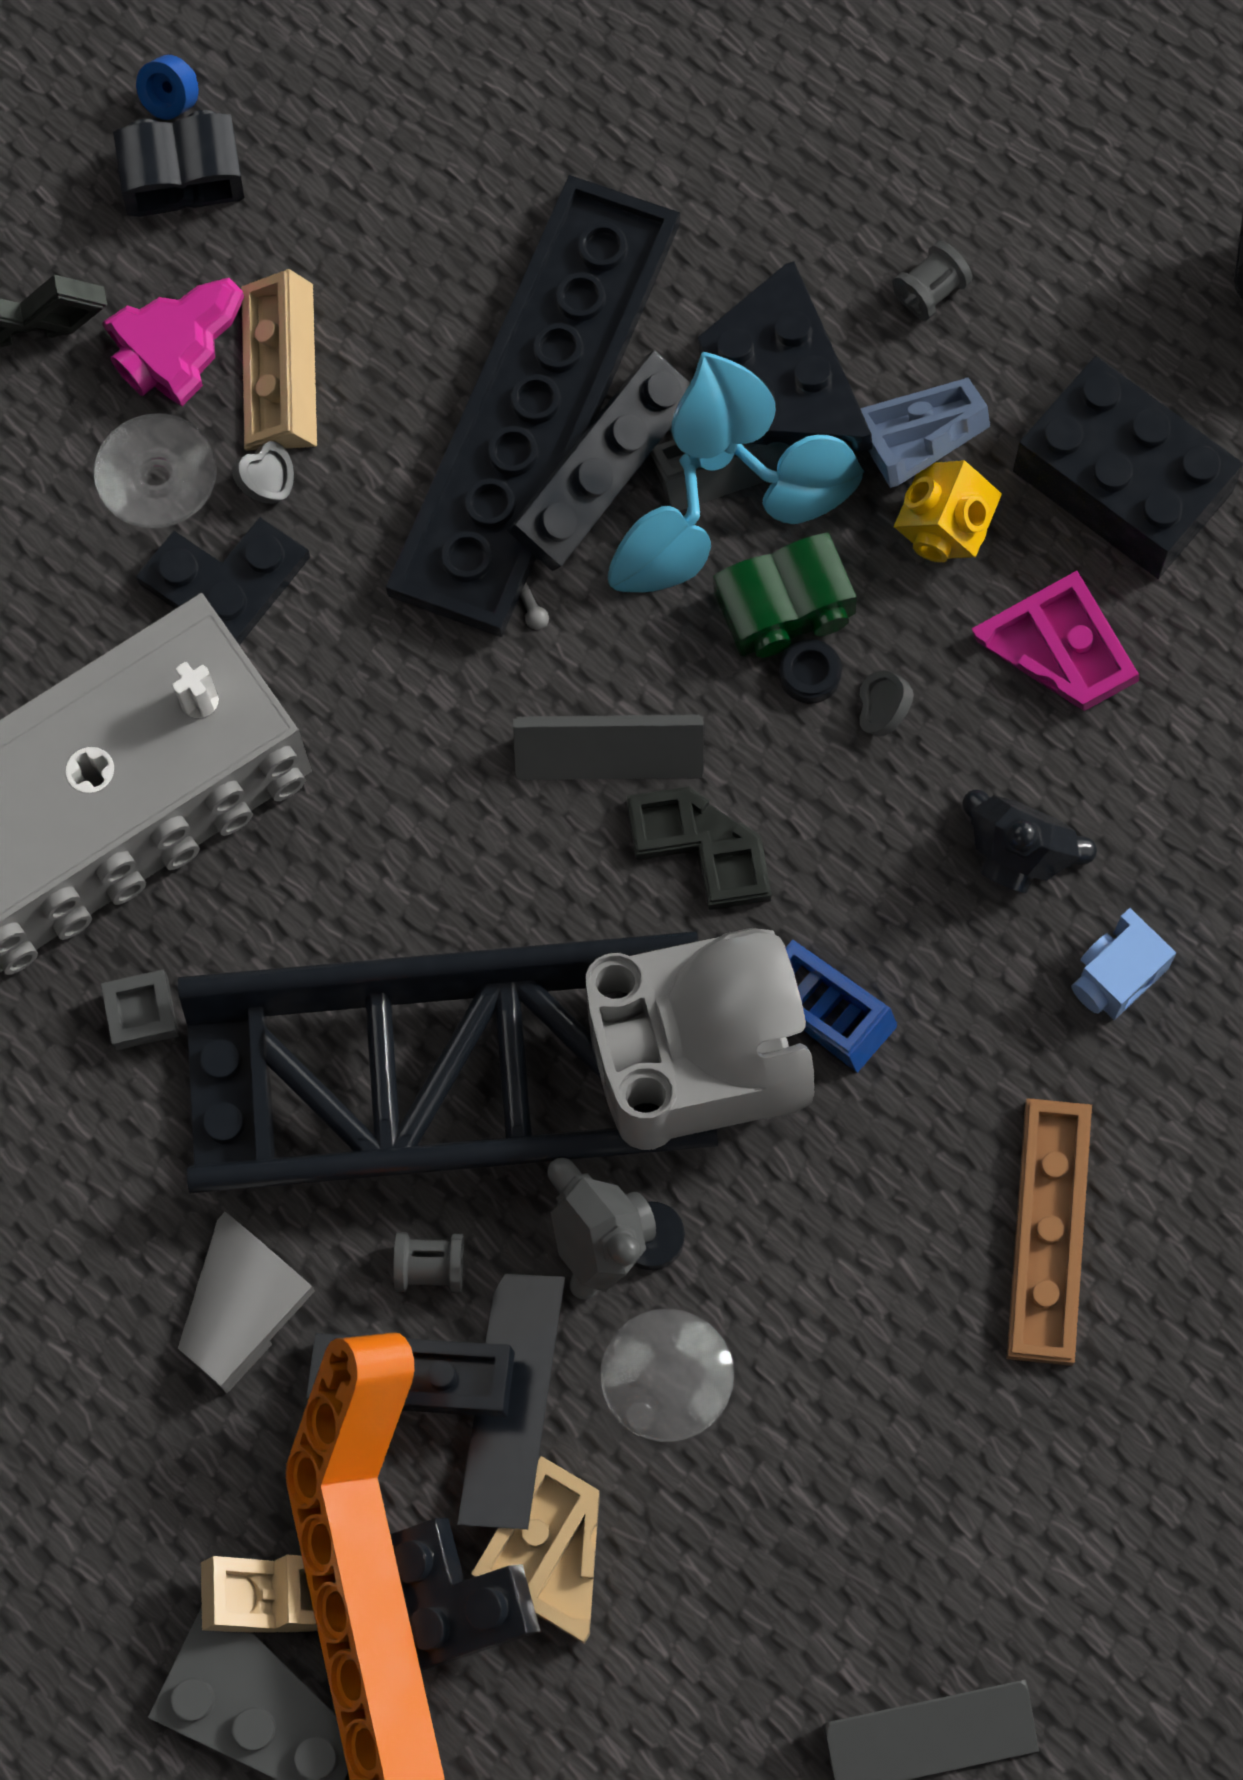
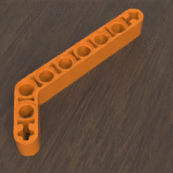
(353, 1561)

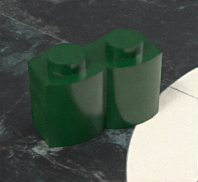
(785, 596)

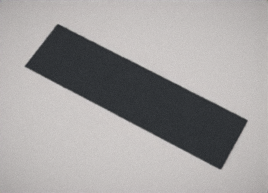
(507, 1449)

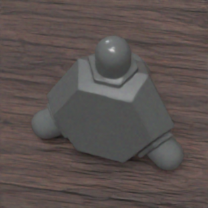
(597, 1228)

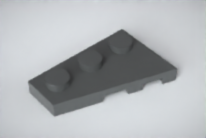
(249, 1707)

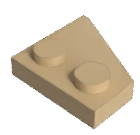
(554, 1550)

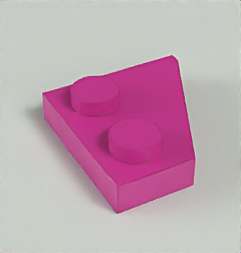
(1061, 643)

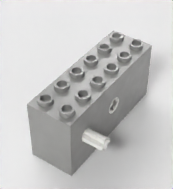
(133, 773)

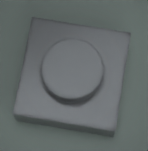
(139, 1009)

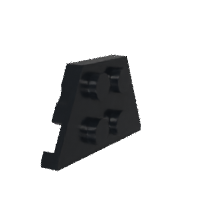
(787, 348)

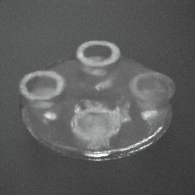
(667, 1375)

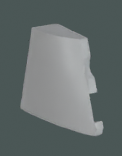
(239, 1304)

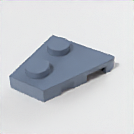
(923, 427)

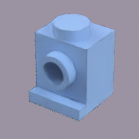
(1122, 967)

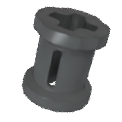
(932, 280)
(428, 1262)

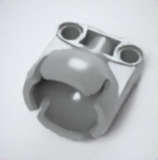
(699, 1036)

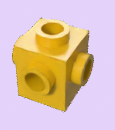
(947, 511)

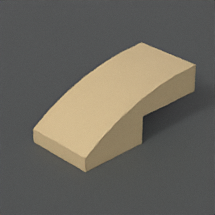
(256, 1595)

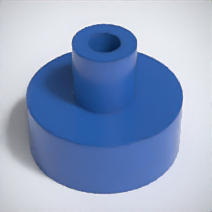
(167, 87)

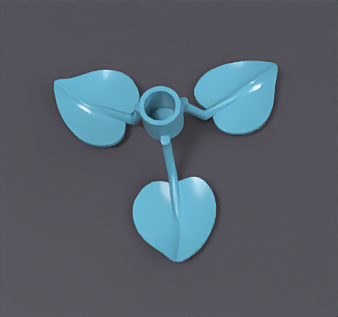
(711, 424)

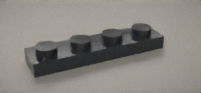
(601, 462)

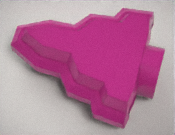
(173, 339)

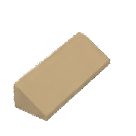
(279, 362)

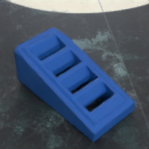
(869, 1033)

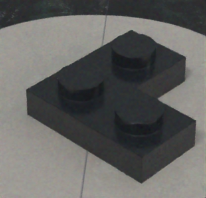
(237, 588)
(455, 1615)

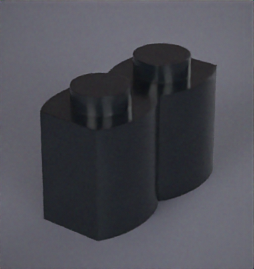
(178, 163)

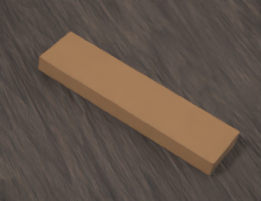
(1049, 1232)

